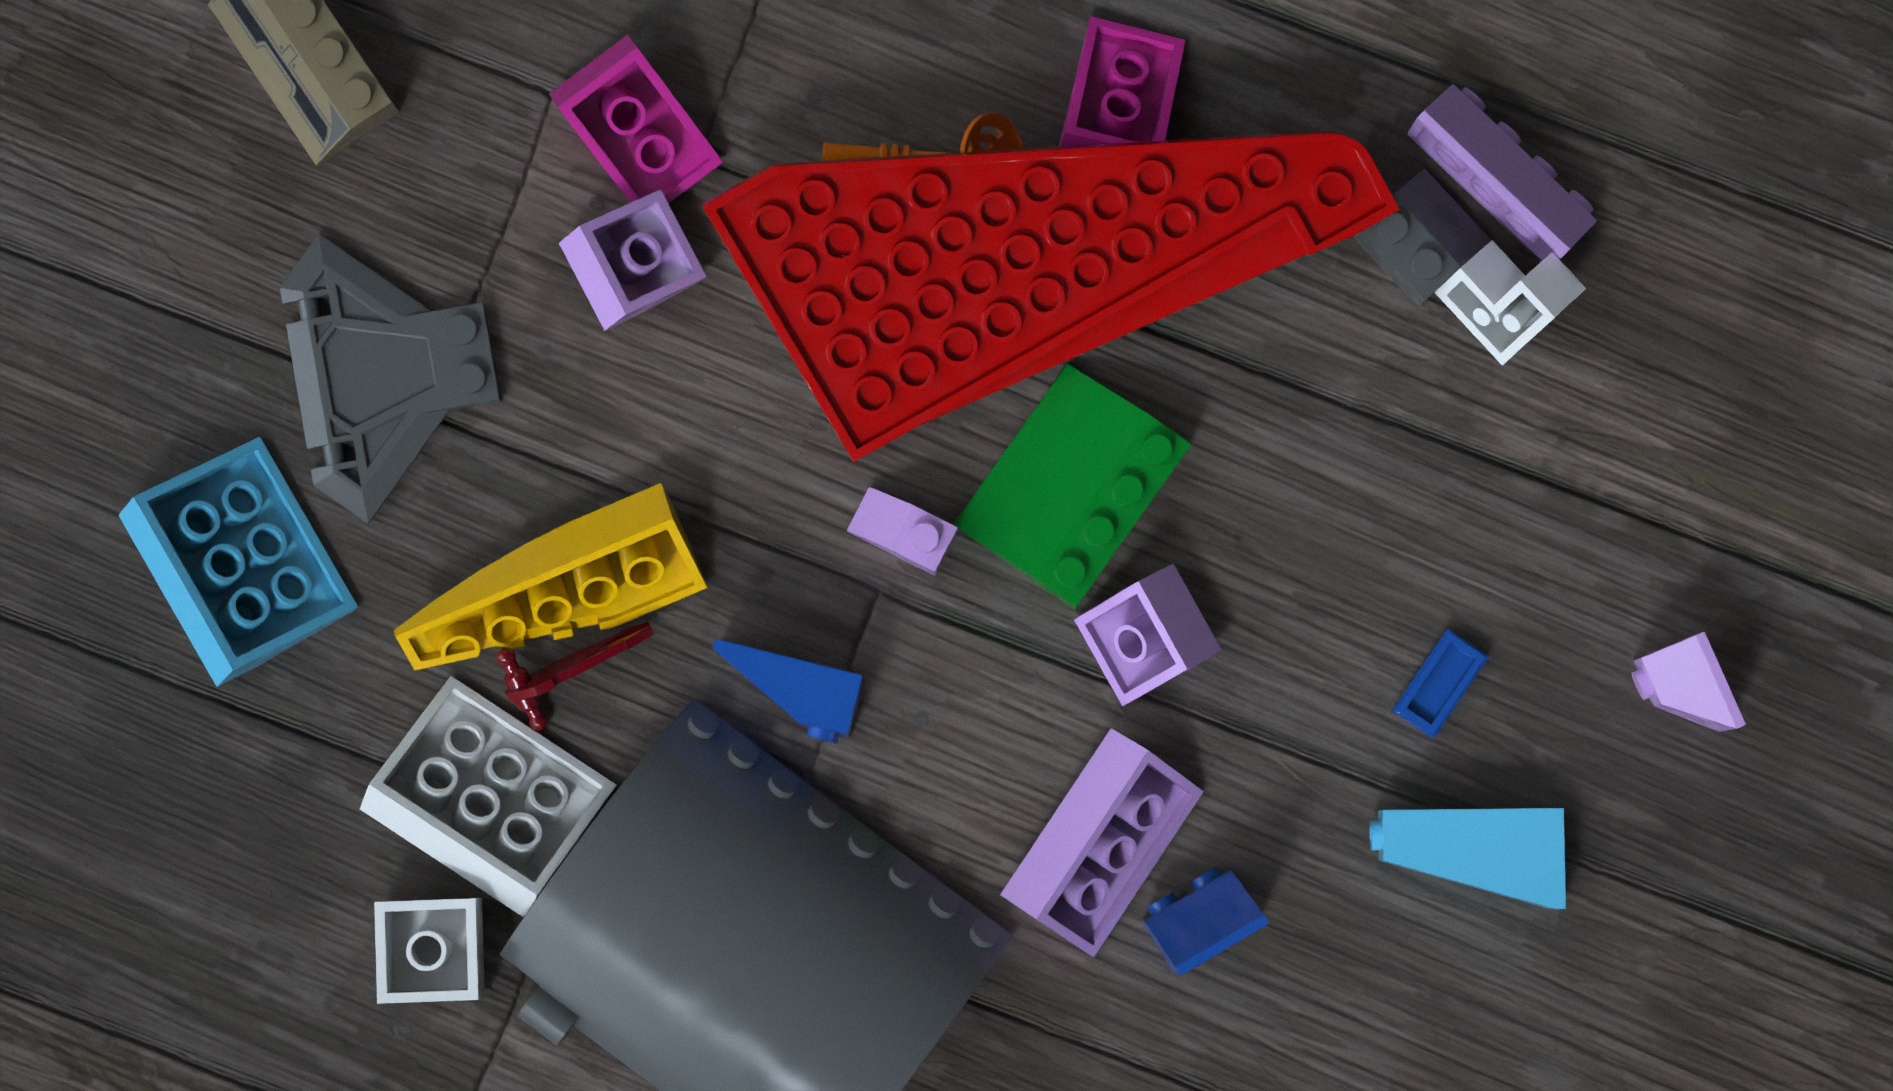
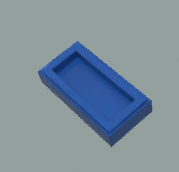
(1440, 683)

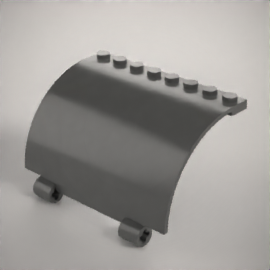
(746, 931)

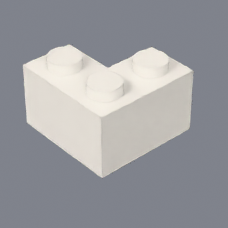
(1505, 305)

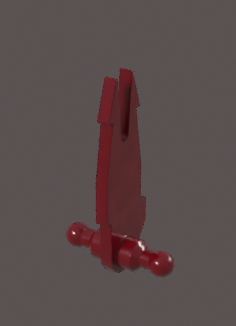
(527, 688)

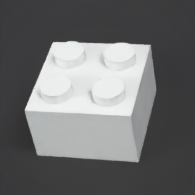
(429, 950)

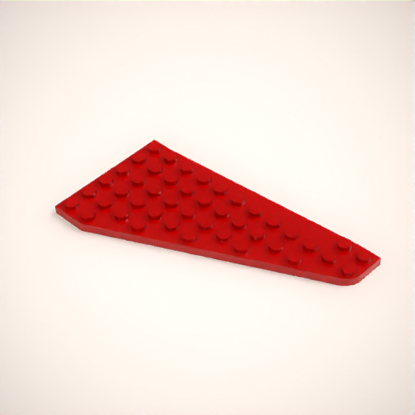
(976, 269)

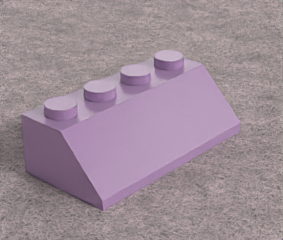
(1501, 174)
(1102, 842)

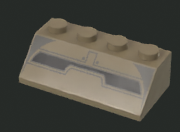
(307, 70)

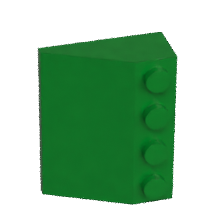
(1072, 485)

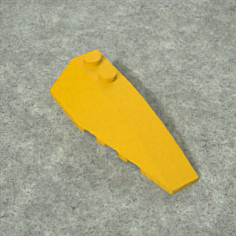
(574, 577)

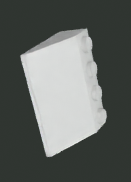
(486, 796)

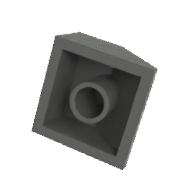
(1423, 239)

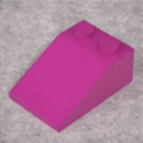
(1122, 85)
(635, 124)

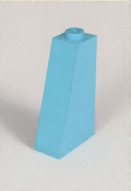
(1489, 849)

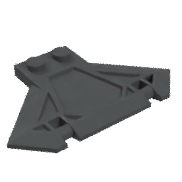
(377, 372)

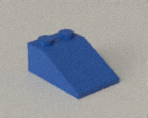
(809, 692)
(1203, 921)

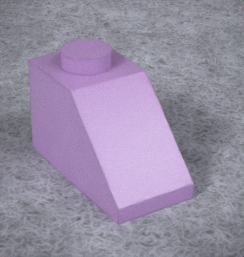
(903, 530)

